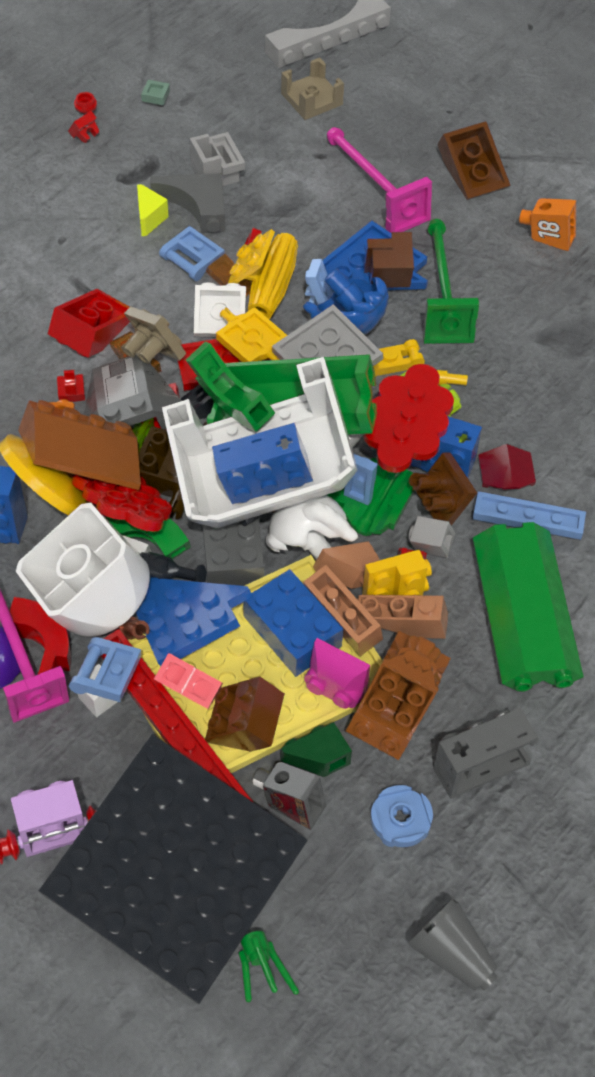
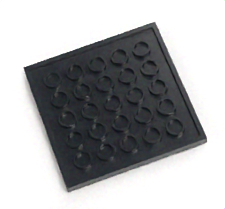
(174, 868)

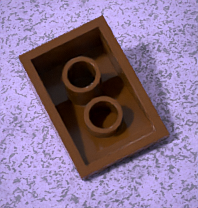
(473, 160)

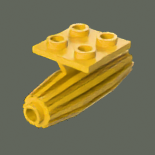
(269, 267)

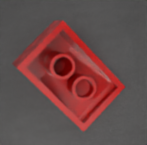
(88, 322)

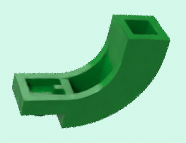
(227, 390)
(169, 540)

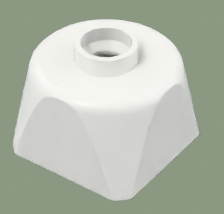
(86, 574)

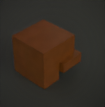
(390, 259)

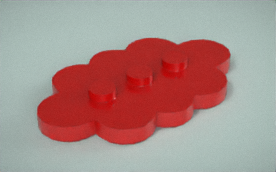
(409, 418)
(138, 507)

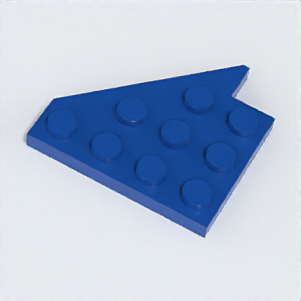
(351, 255)
(188, 614)

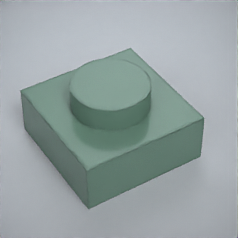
(155, 92)

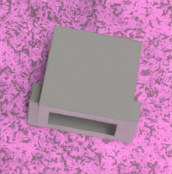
(216, 156)

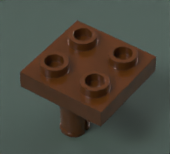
(444, 489)

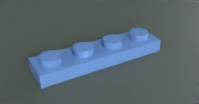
(515, 511)

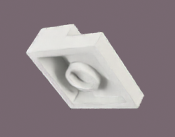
(209, 303)

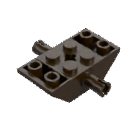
(159, 469)

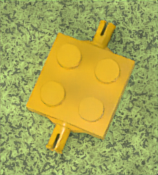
(249, 335)

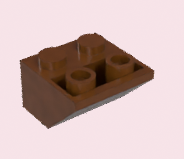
(245, 715)

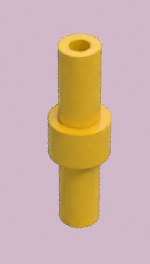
(447, 378)

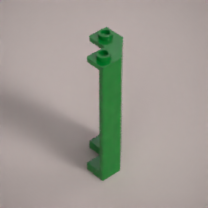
(280, 381)
(527, 607)

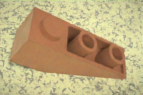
(409, 613)

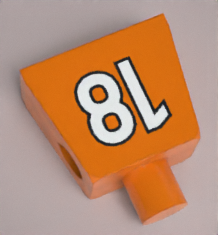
(552, 222)

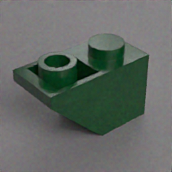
(318, 752)

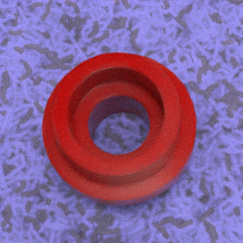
(85, 102)

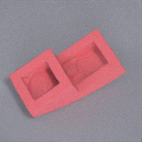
(188, 681)

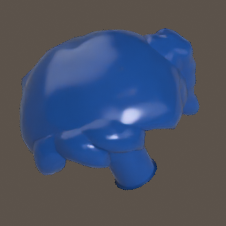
(356, 298)

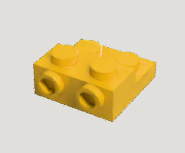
(397, 575)

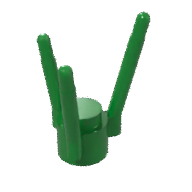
(259, 951)

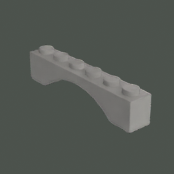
(295, 44)

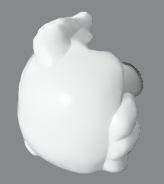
(308, 524)

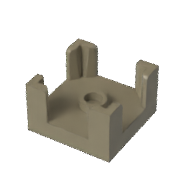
(313, 93)

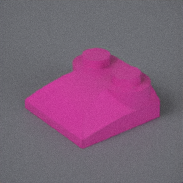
(337, 675)

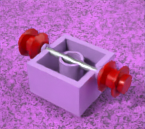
(45, 820)

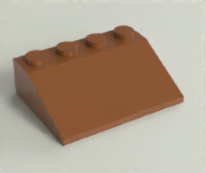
(81, 444)

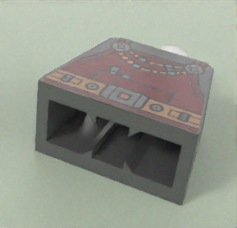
(293, 793)

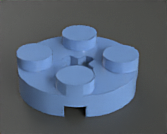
(401, 833)

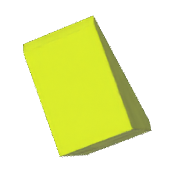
(152, 209)

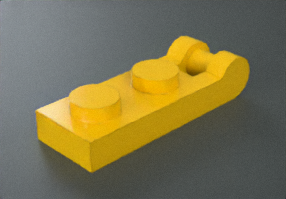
(394, 361)

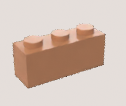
(358, 624)

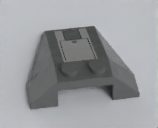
(128, 392)

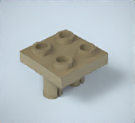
(151, 337)

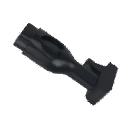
(165, 568)

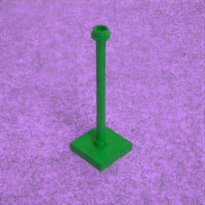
(448, 317)

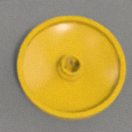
(49, 483)

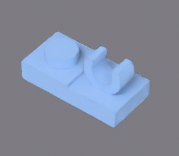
(317, 289)

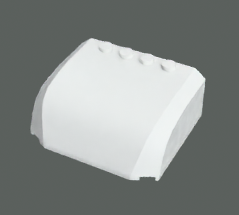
(319, 427)

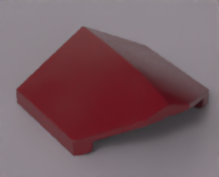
(506, 468)

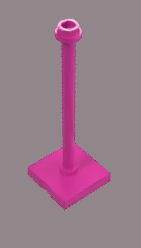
(406, 205)
(35, 692)

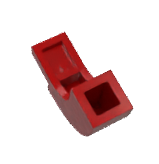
(36, 625)

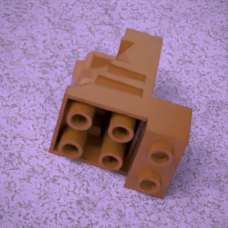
(399, 694)

